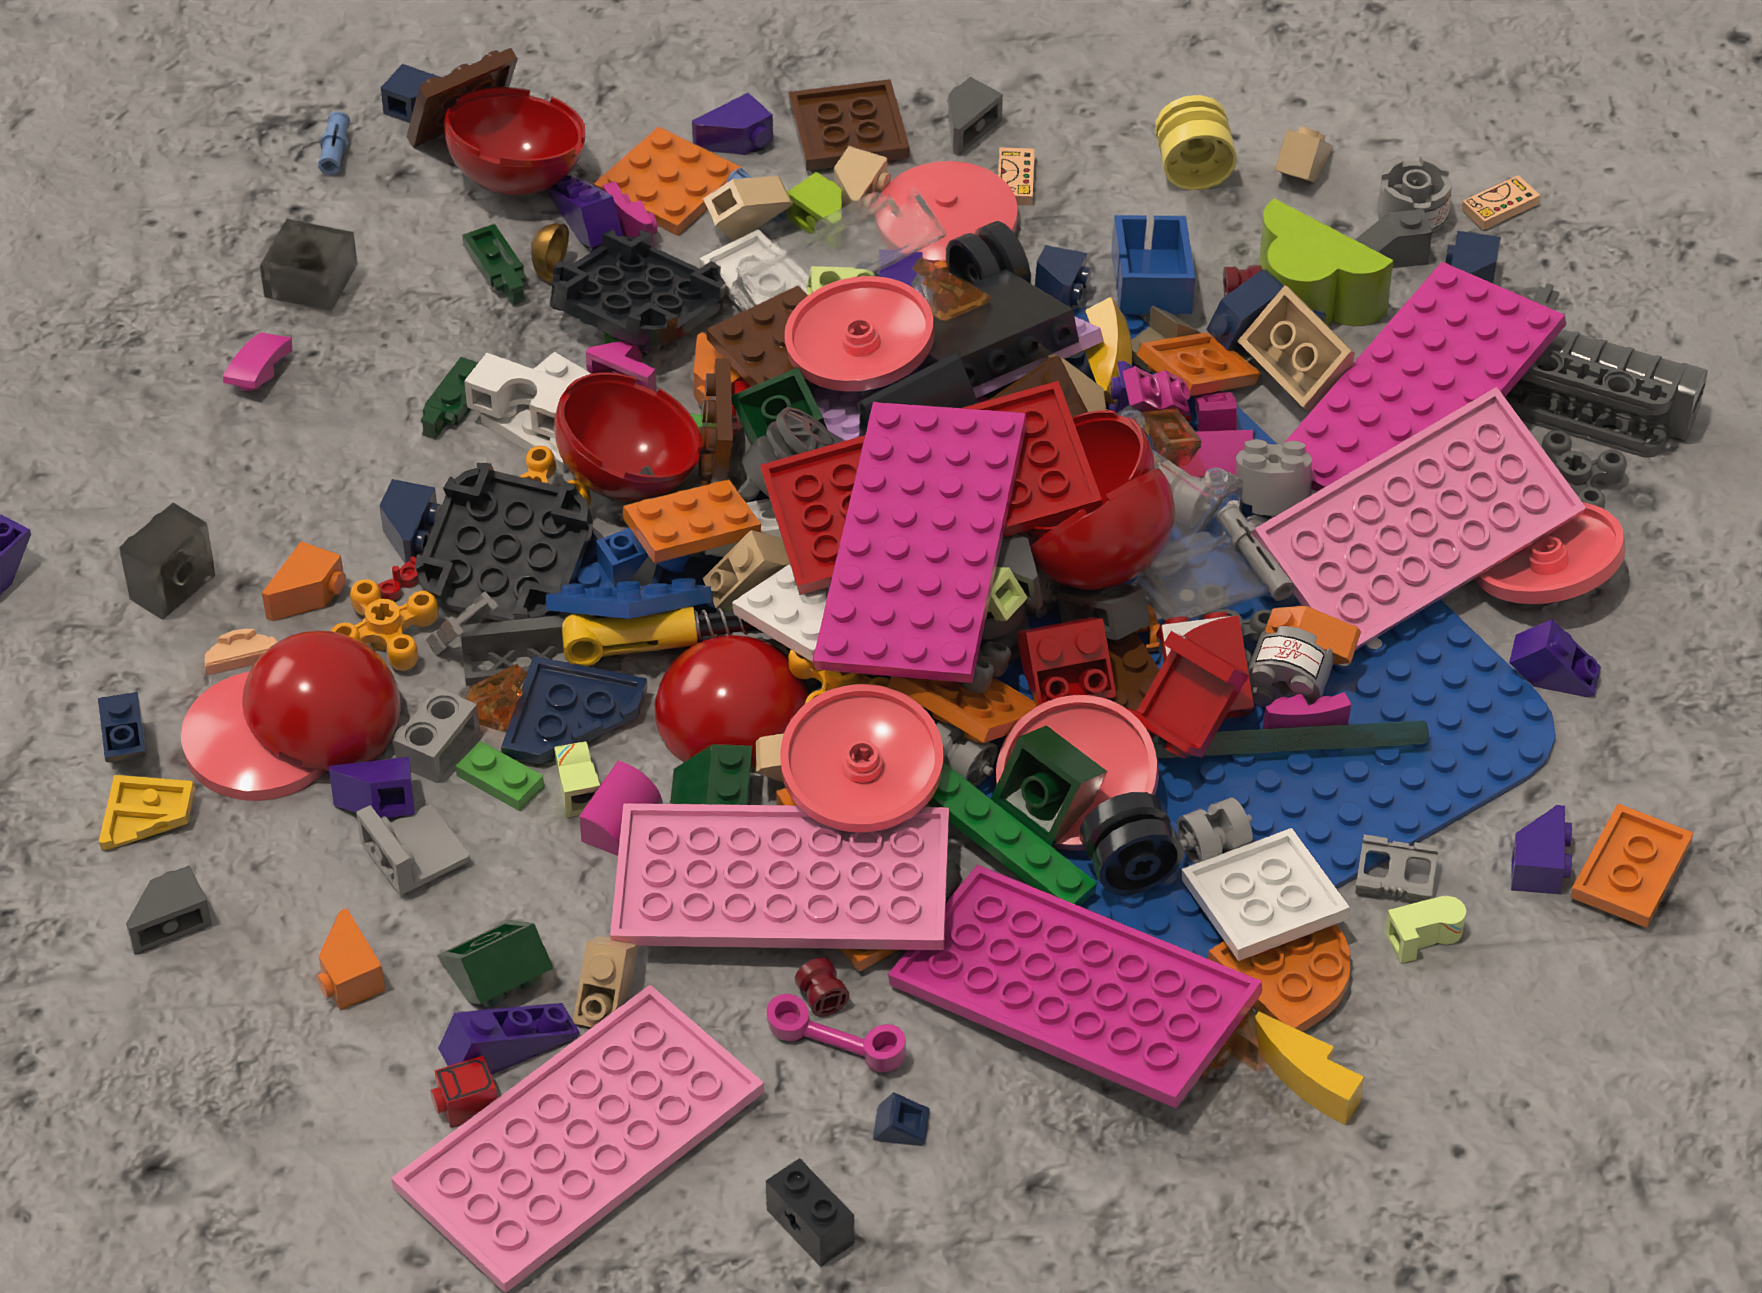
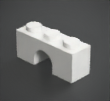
(501, 384)

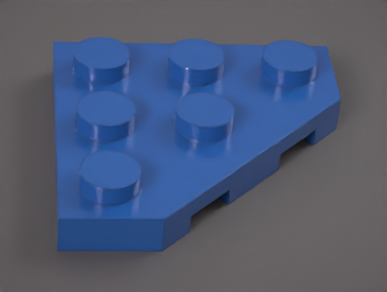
(628, 598)

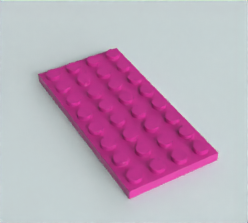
(1428, 361)
(921, 542)
(1079, 986)

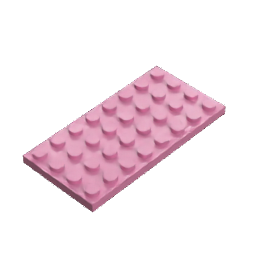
(1421, 518)
(778, 879)
(577, 1137)

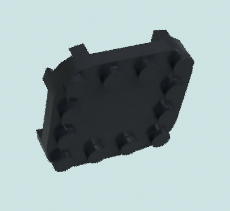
(637, 291)
(504, 539)

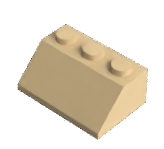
(1297, 348)

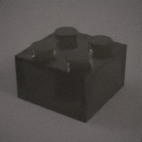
(308, 264)
(167, 560)

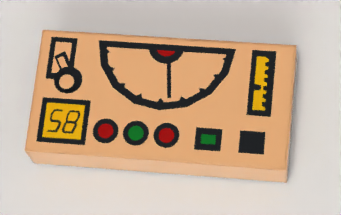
(1017, 170)
(1500, 202)

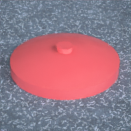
(960, 198)
(859, 333)
(1561, 563)
(1104, 734)
(229, 756)
(861, 758)

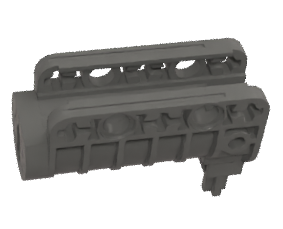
(1608, 387)

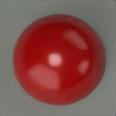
(513, 139)
(615, 427)
(1114, 451)
(1114, 539)
(726, 695)
(322, 700)

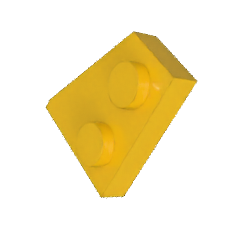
(144, 808)

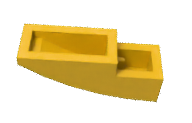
(1115, 345)
(1308, 1068)

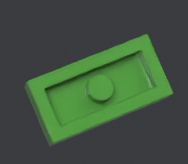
(499, 775)

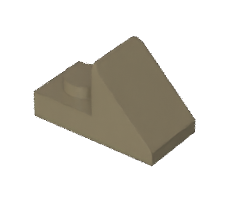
(1161, 326)

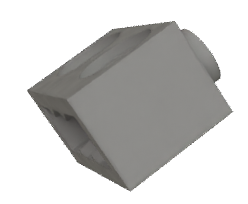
(437, 733)

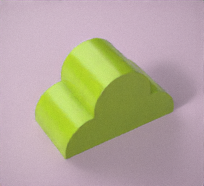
(1325, 266)

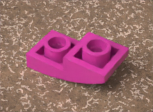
(631, 215)
(256, 361)
(1156, 391)
(1296, 712)

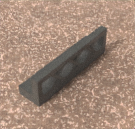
(507, 640)

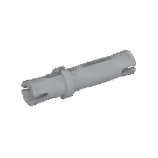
(1258, 557)

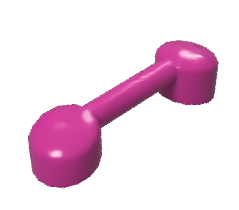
(882, 1047)

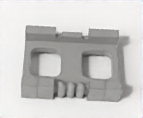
(451, 627)
(1395, 881)

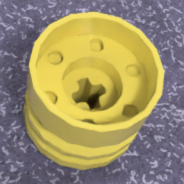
(1195, 142)

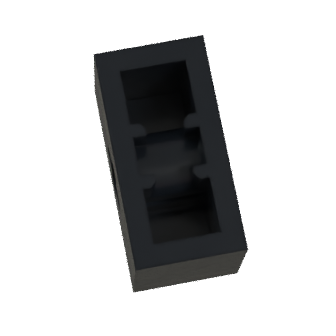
(810, 1212)

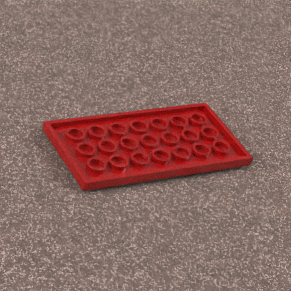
(816, 486)

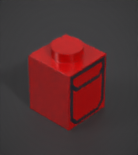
(463, 1090)

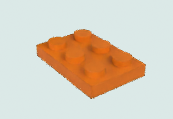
(1199, 362)
(690, 520)
(1632, 865)

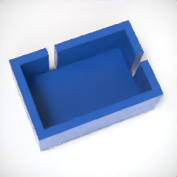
(1155, 275)

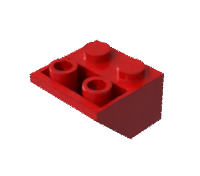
(1067, 660)

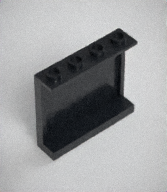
(1007, 332)

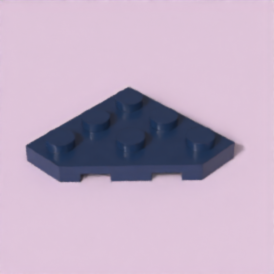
(569, 706)

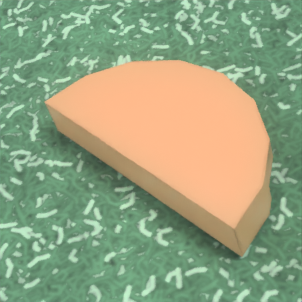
(236, 650)

